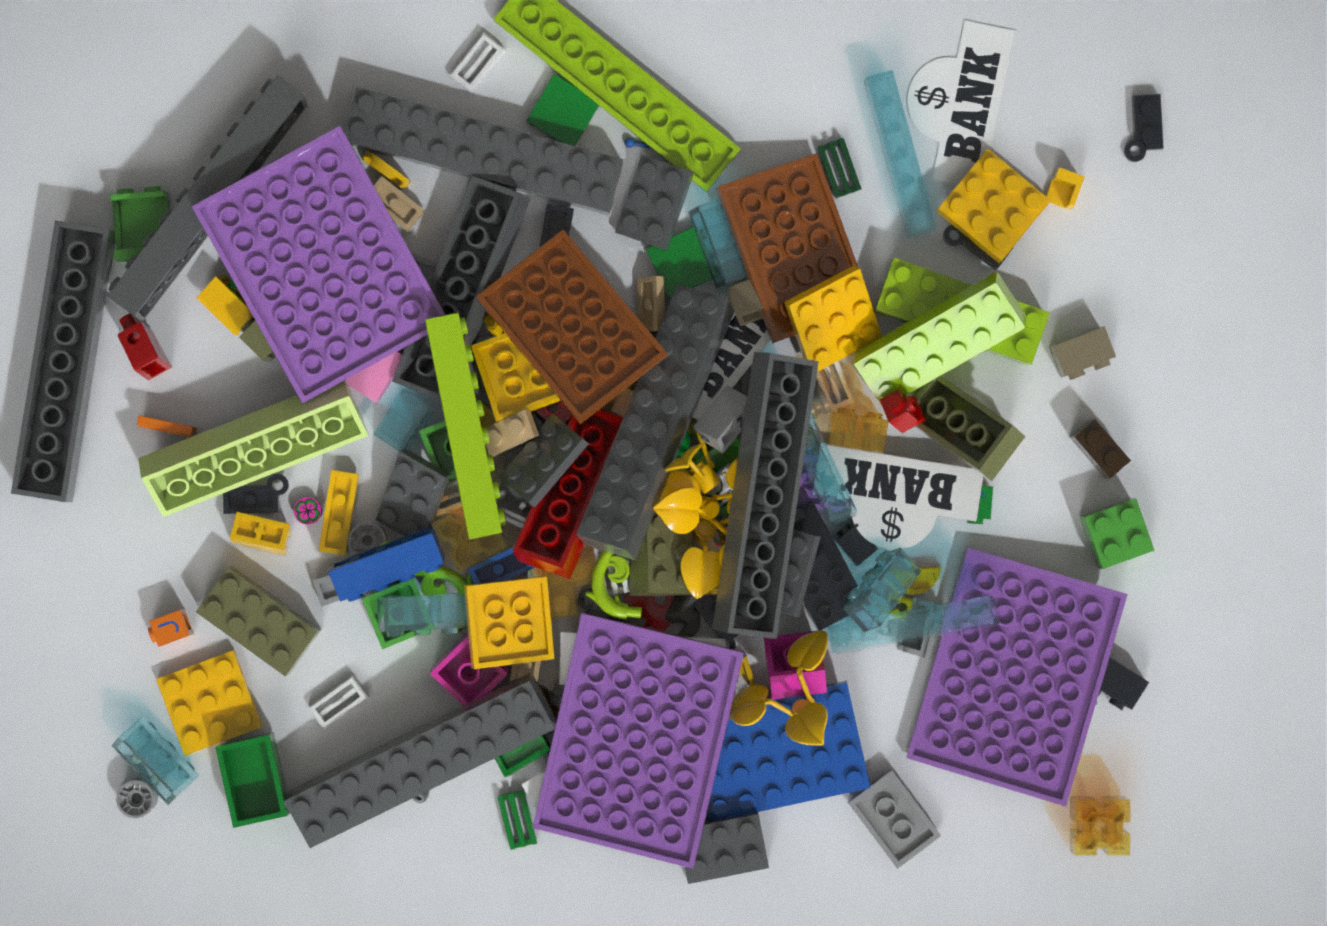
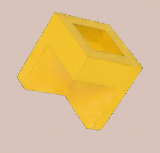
(1064, 188)

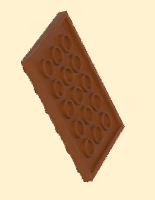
(786, 235)
(571, 326)

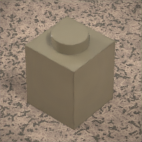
(745, 302)

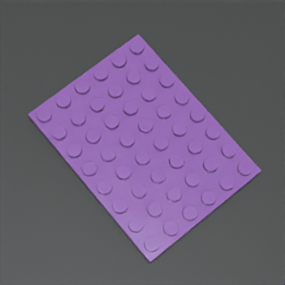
(319, 263)
(1020, 693)
(638, 740)

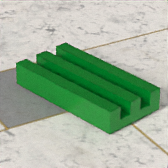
(522, 842)

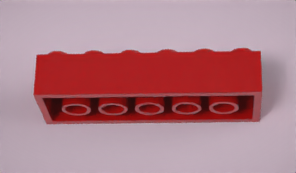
(550, 529)

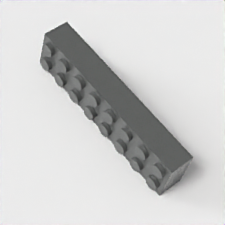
(467, 266)

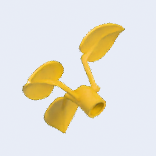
(701, 473)
(684, 506)
(698, 567)
(807, 716)

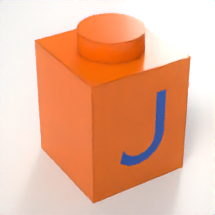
(170, 628)

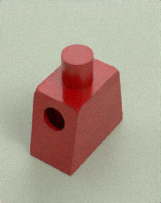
(142, 348)

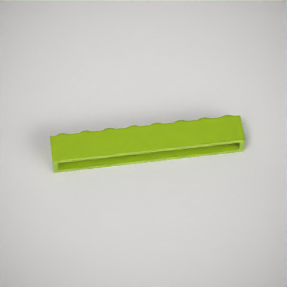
(463, 425)

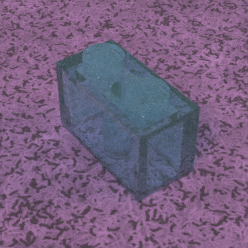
(403, 421)

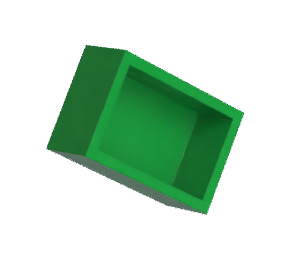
(252, 779)

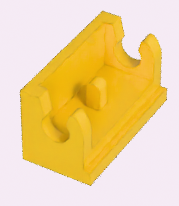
(225, 304)
(260, 533)

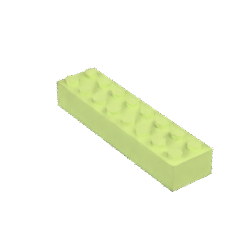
(251, 448)

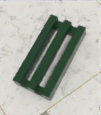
(847, 190)

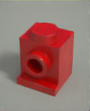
(902, 410)

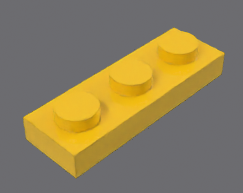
(338, 512)

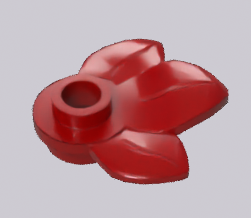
(651, 610)

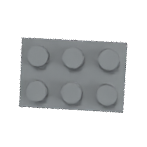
(894, 818)

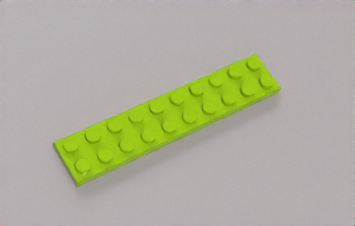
(619, 87)

